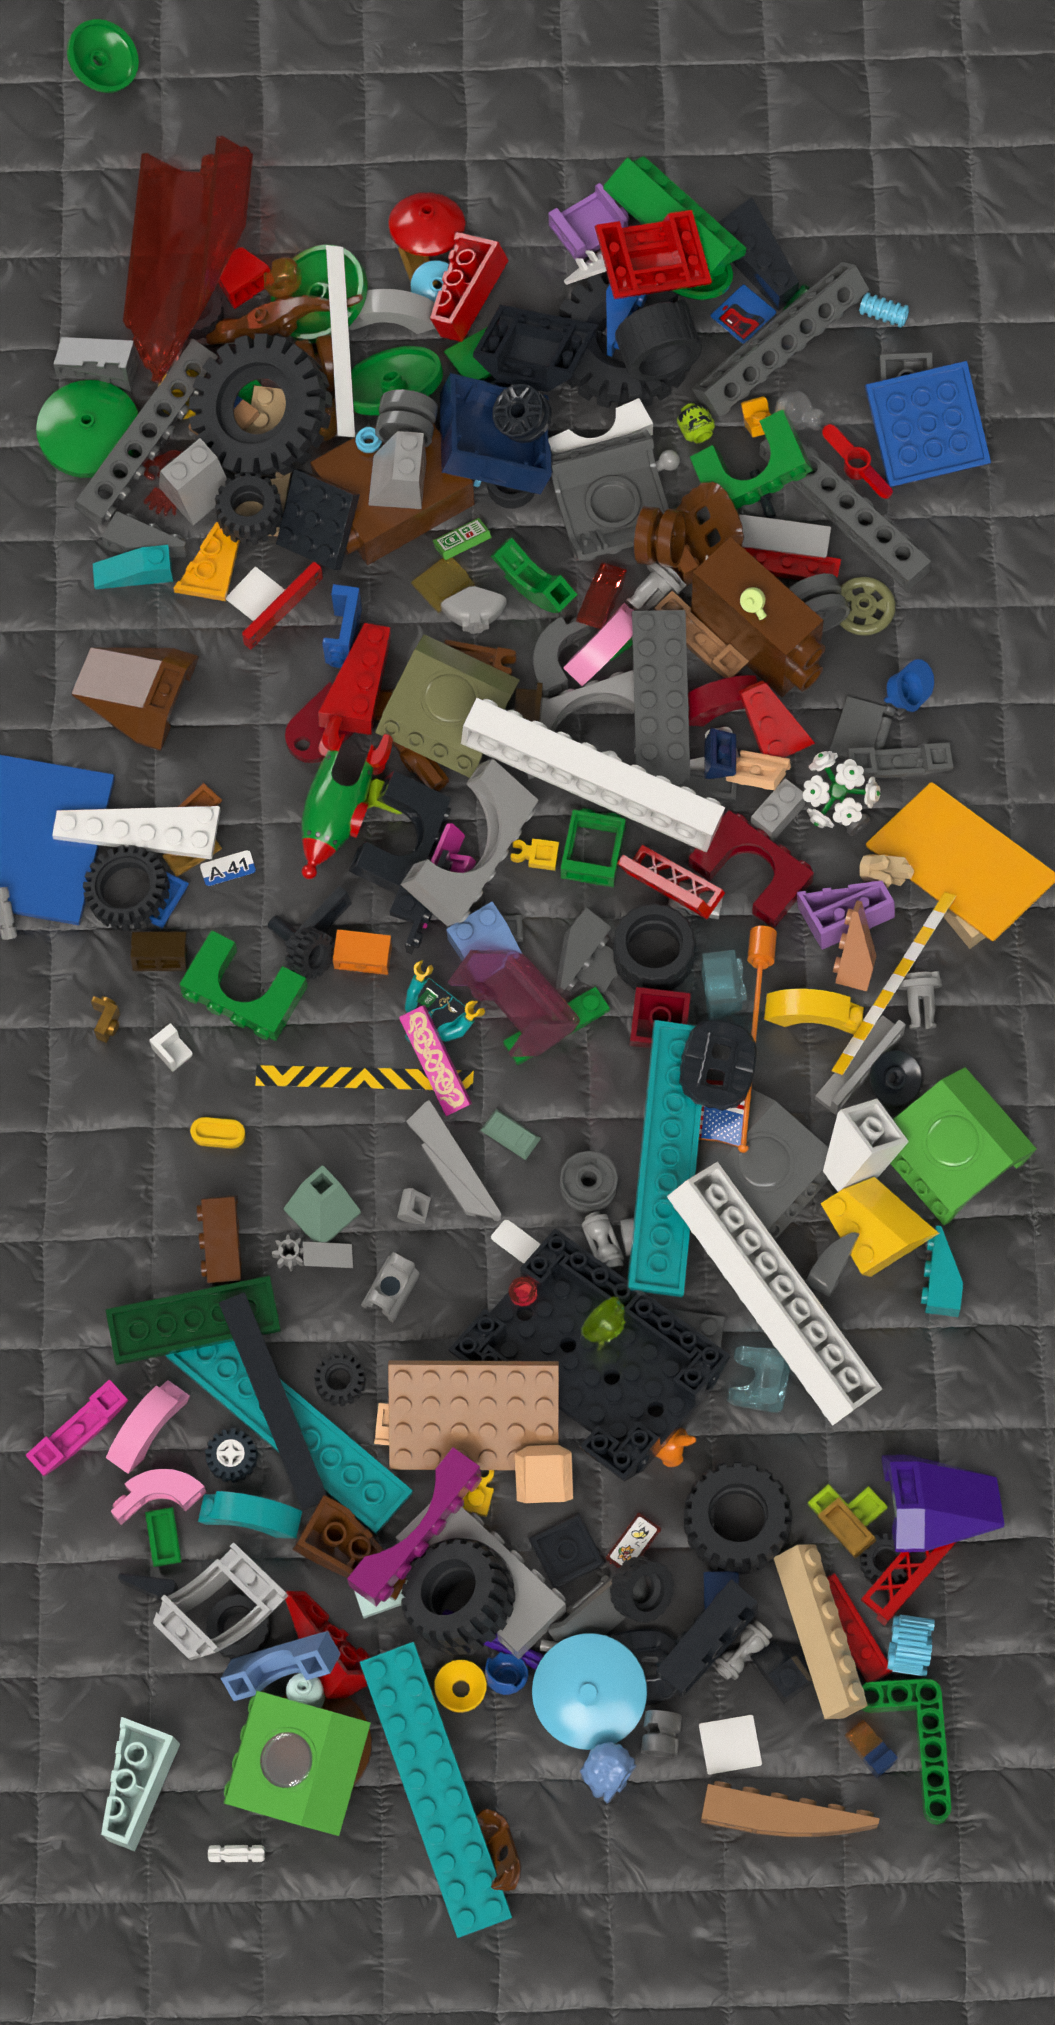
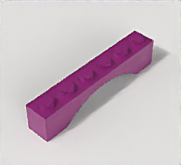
(379, 1572)

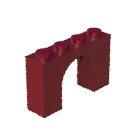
(738, 837)

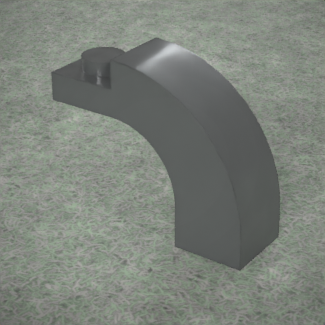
(548, 650)

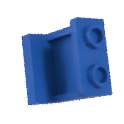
(347, 605)

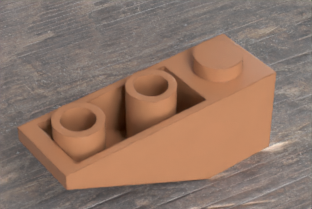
(858, 953)

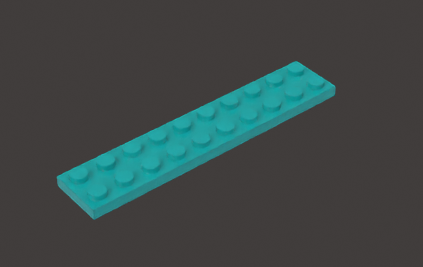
(665, 1163)
(343, 1466)
(435, 1789)

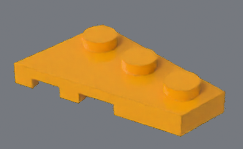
(212, 567)

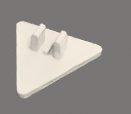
(587, 269)

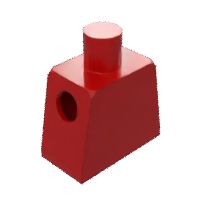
(242, 277)

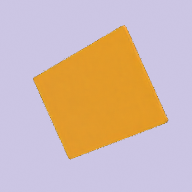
(966, 858)

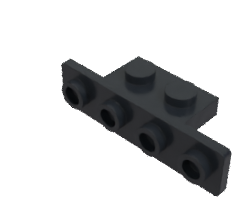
(411, 910)

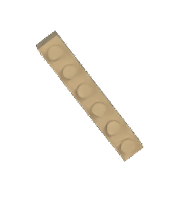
(820, 1631)

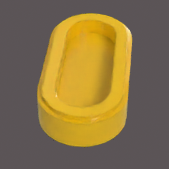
(217, 1132)

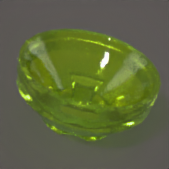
(605, 1321)

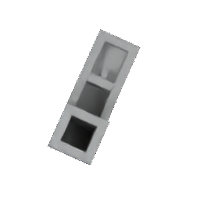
(396, 307)

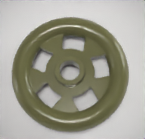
(886, 605)

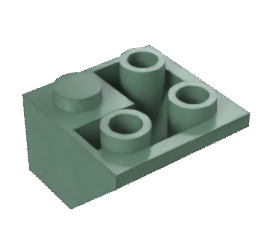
(321, 1206)

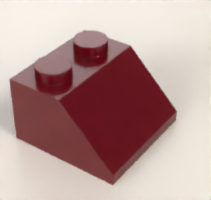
(656, 1005)

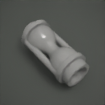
(597, 1228)
(751, 1641)

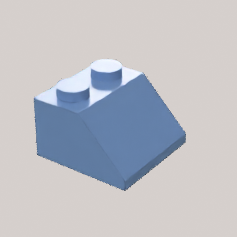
(481, 931)

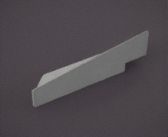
(452, 1163)

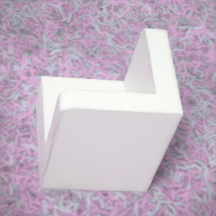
(170, 1047)

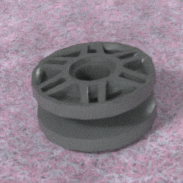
(585, 1198)

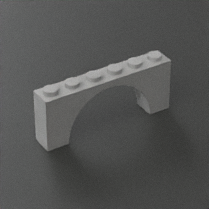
(615, 690)
(506, 809)
(534, 1603)

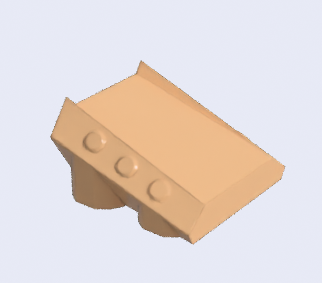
(544, 1474)

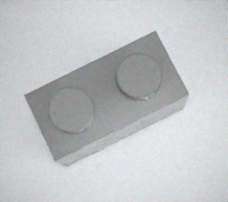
(778, 809)

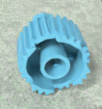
(911, 1645)

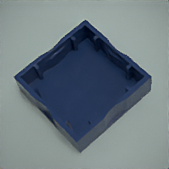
(475, 446)

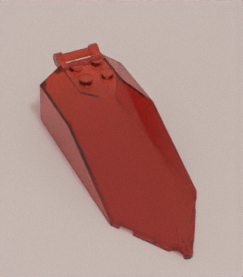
(181, 246)

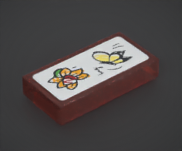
(634, 1541)

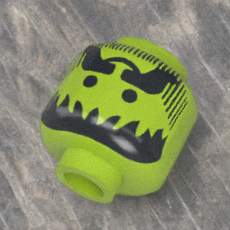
(695, 423)

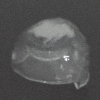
(799, 409)

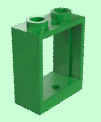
(590, 872)

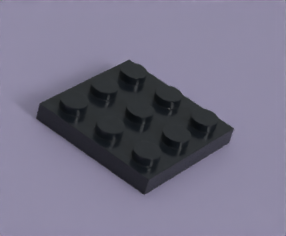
(317, 519)

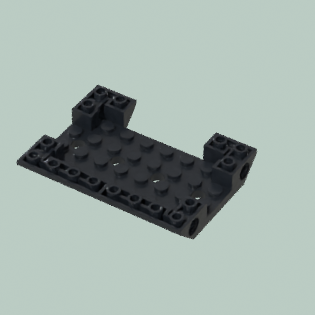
(654, 1355)

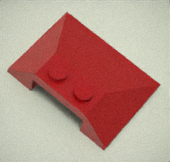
(653, 256)

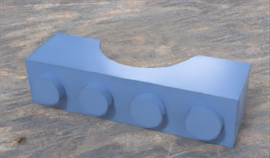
(253, 1672)

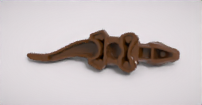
(272, 318)

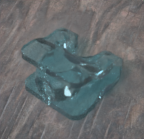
(770, 1382)

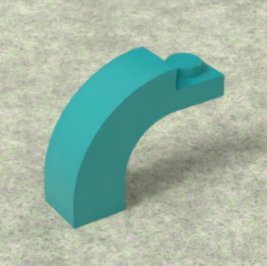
(250, 1512)

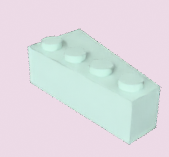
(136, 1781)

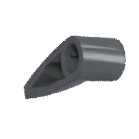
(831, 1265)

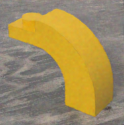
(813, 1006)

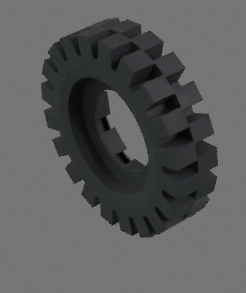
(303, 415)

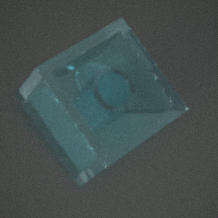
(722, 983)

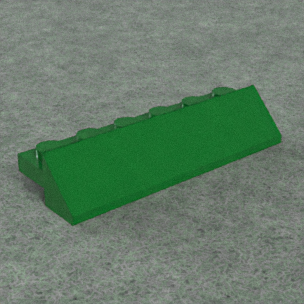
(652, 195)

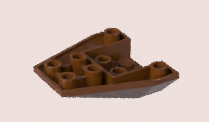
(135, 689)

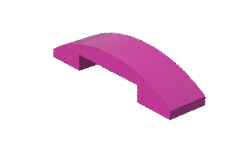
(78, 1430)

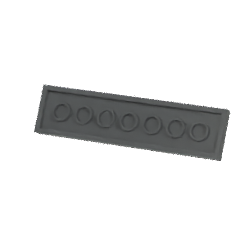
(661, 694)

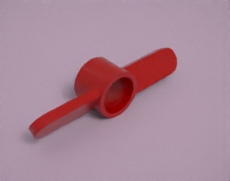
(849, 452)

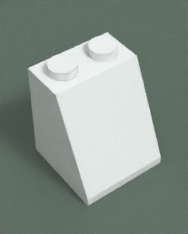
(862, 1144)

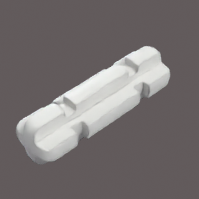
(236, 1853)

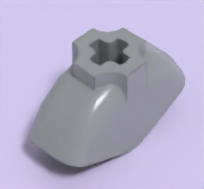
(474, 608)

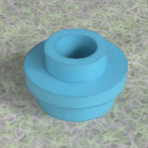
(364, 434)

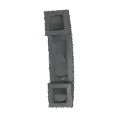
(903, 761)

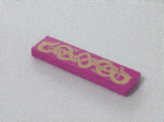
(435, 1060)

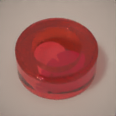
(522, 1291)

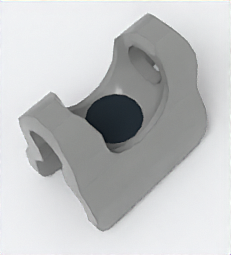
(392, 1286)

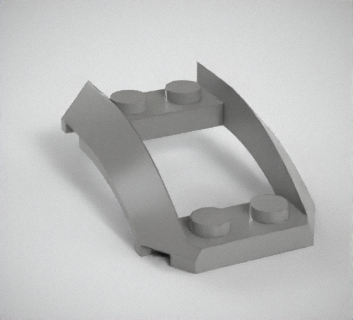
(245, 1575)

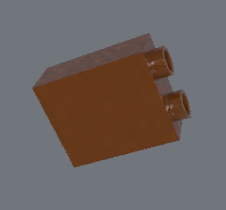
(382, 528)
(782, 645)

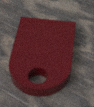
(306, 727)

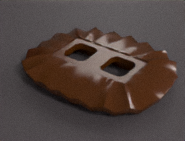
(723, 518)

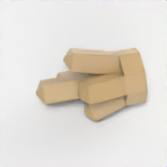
(886, 869)

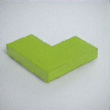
(865, 1506)

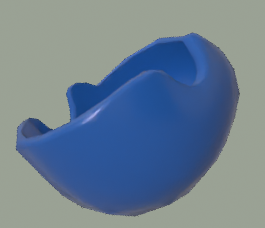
(506, 1673)

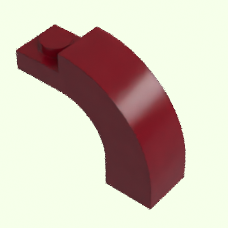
(717, 698)

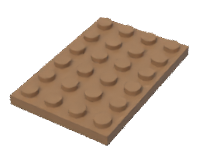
(470, 1405)

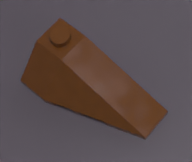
(338, 1540)

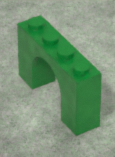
(786, 463)
(265, 1015)

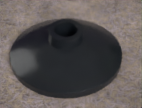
(906, 1081)

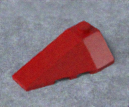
(312, 1619)

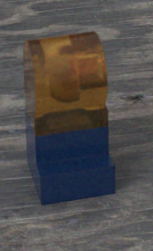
(871, 1749)

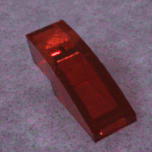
(601, 595)

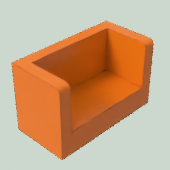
(362, 952)

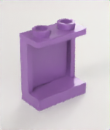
(577, 223)

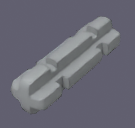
(6, 916)

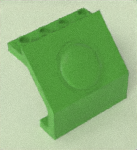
(956, 1144)

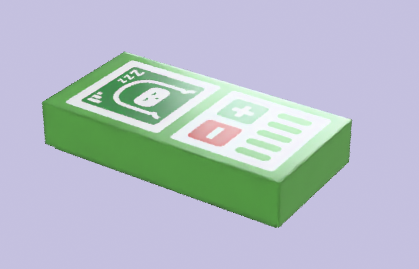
(462, 539)

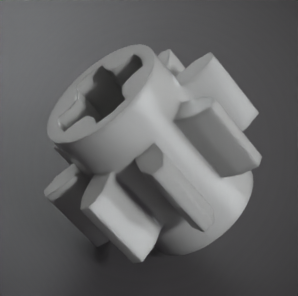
(289, 1260)

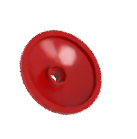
(422, 232)

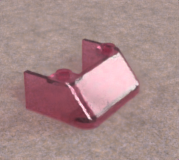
(521, 994)

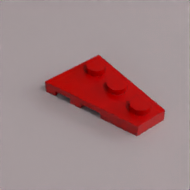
(772, 723)

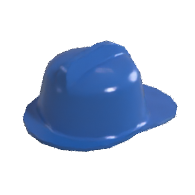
(910, 686)

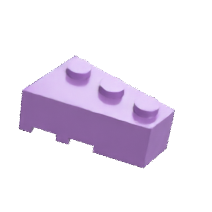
(827, 909)

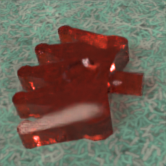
(160, 500)

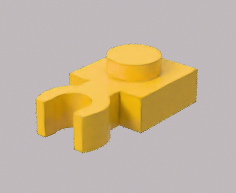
(541, 853)
(480, 1498)

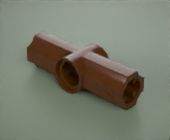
(424, 768)

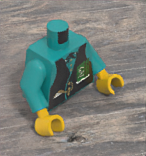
(447, 1013)

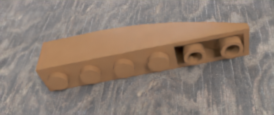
(777, 1815)

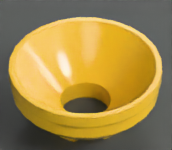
(460, 1671)

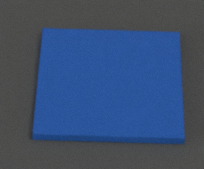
(39, 871)

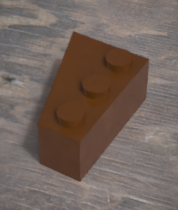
(220, 1239)

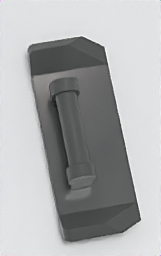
(595, 1611)

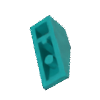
(134, 568)

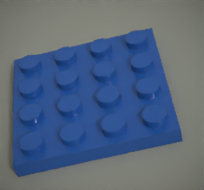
(927, 424)

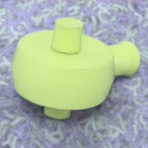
(753, 601)

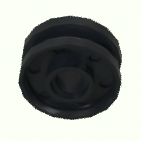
(510, 405)

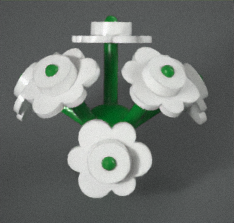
(847, 777)

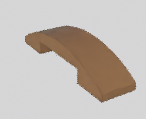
(704, 642)

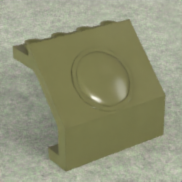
(436, 700)

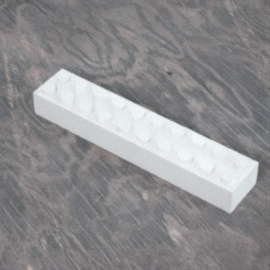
(592, 774)
(774, 1293)

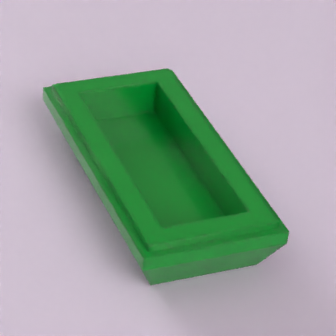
(163, 1537)

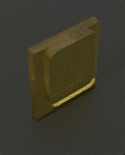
(442, 582)

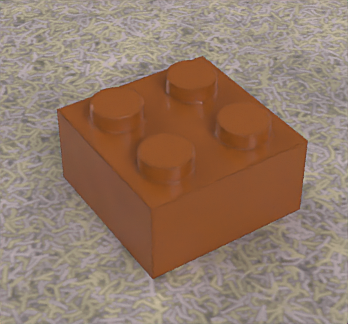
(686, 566)

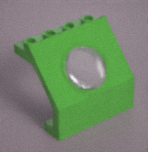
(296, 1763)

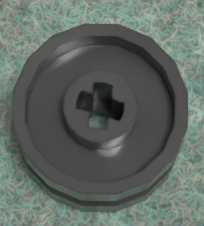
(406, 412)
(824, 598)

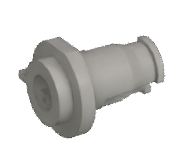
(655, 588)
(921, 986)

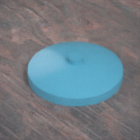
(589, 1691)

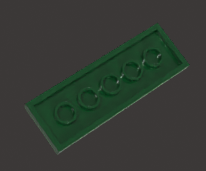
(185, 1320)

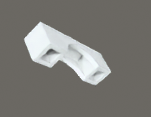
(629, 419)

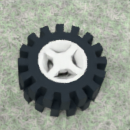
(231, 1445)

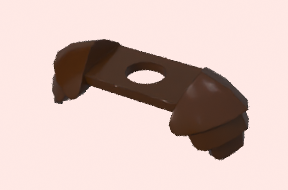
(497, 1835)

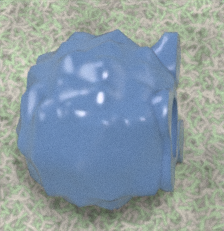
(607, 1770)

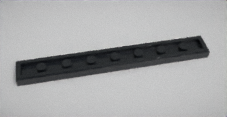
(273, 1400)

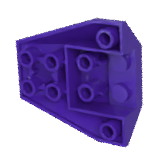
(939, 1503)

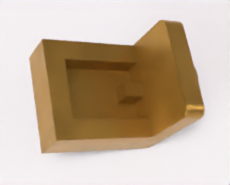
(108, 1022)

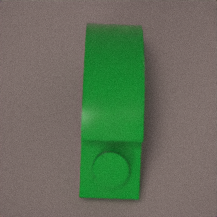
(539, 587)

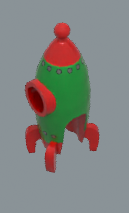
(336, 810)

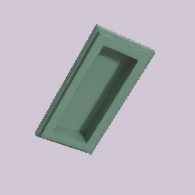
(510, 1134)

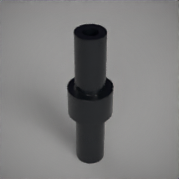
(764, 500)

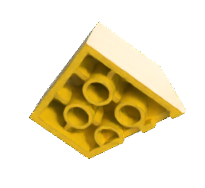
(883, 1221)

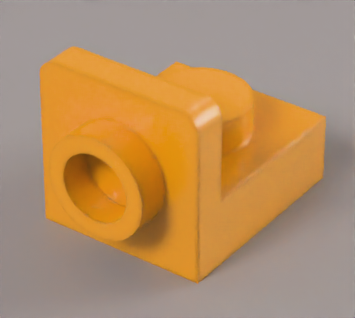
(753, 412)

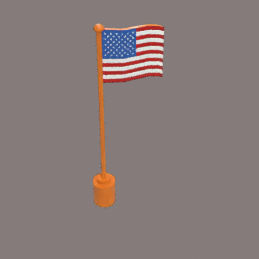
(732, 1124)

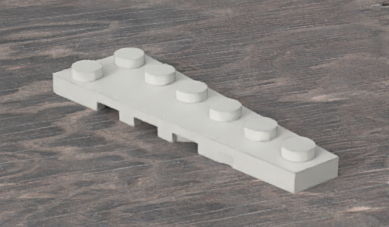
(159, 830)

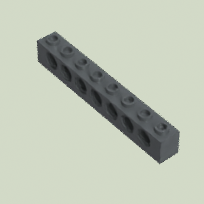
(786, 325)
(101, 509)
(904, 572)

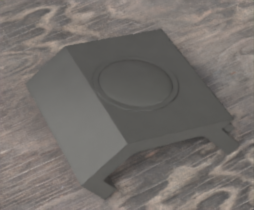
(604, 490)
(778, 1169)

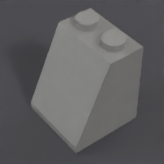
(399, 472)
(193, 481)

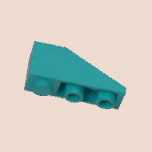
(945, 1283)

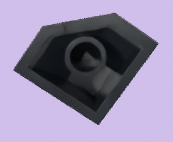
(784, 1668)

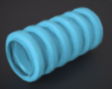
(883, 309)

